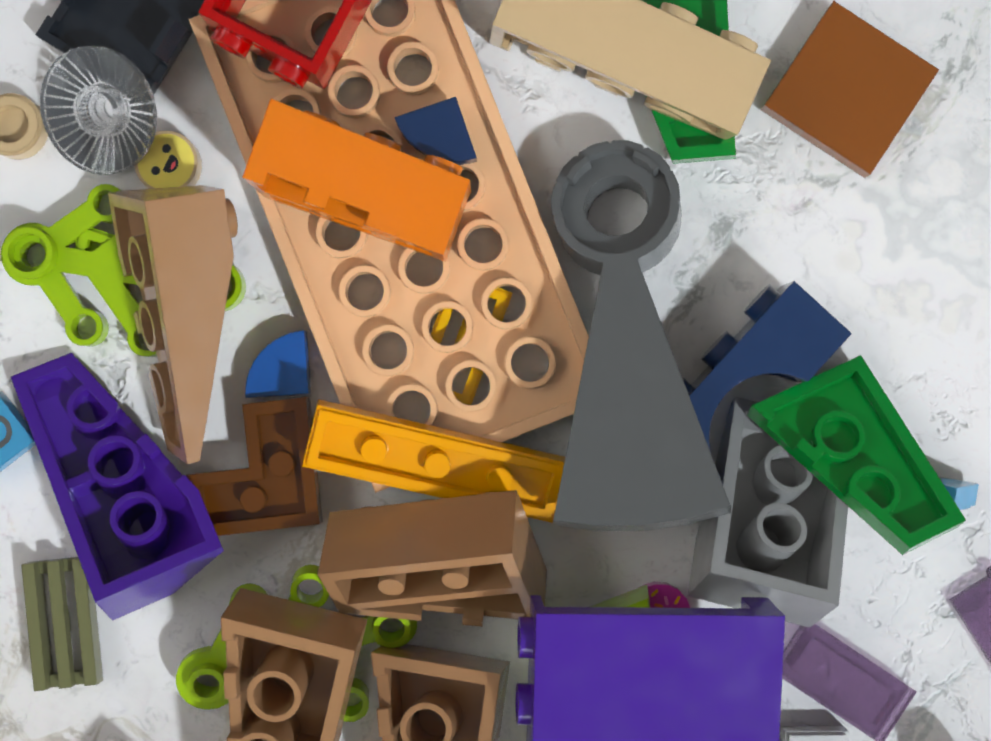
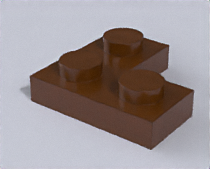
(275, 486)

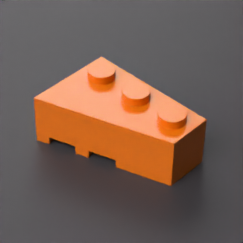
(357, 180)

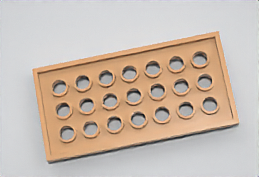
(501, 204)

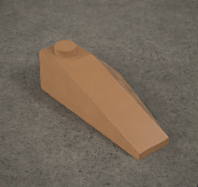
(182, 261)

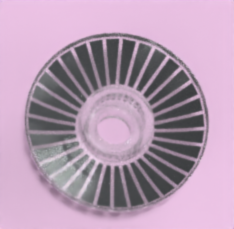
(76, 112)

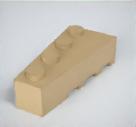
(645, 50)

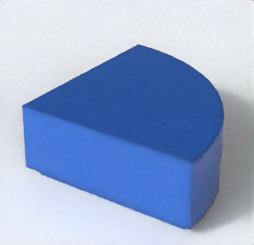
(281, 368)

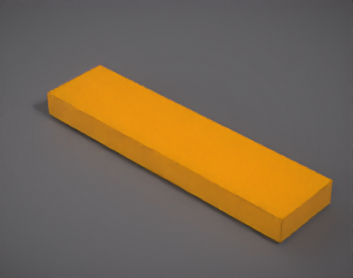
(429, 458)

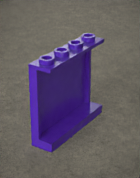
(651, 673)

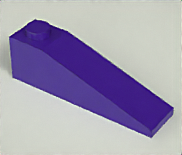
(122, 500)

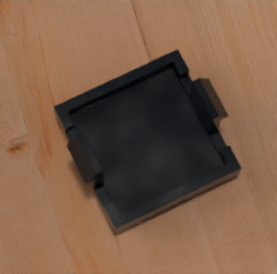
(142, 30)

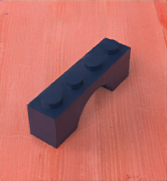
(784, 338)

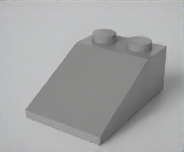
(780, 533)

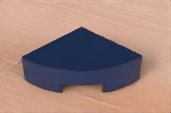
(438, 132)

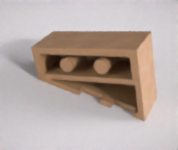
(434, 556)

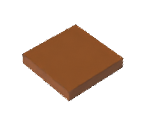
(850, 89)

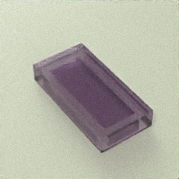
(845, 681)

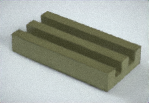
(38, 625)

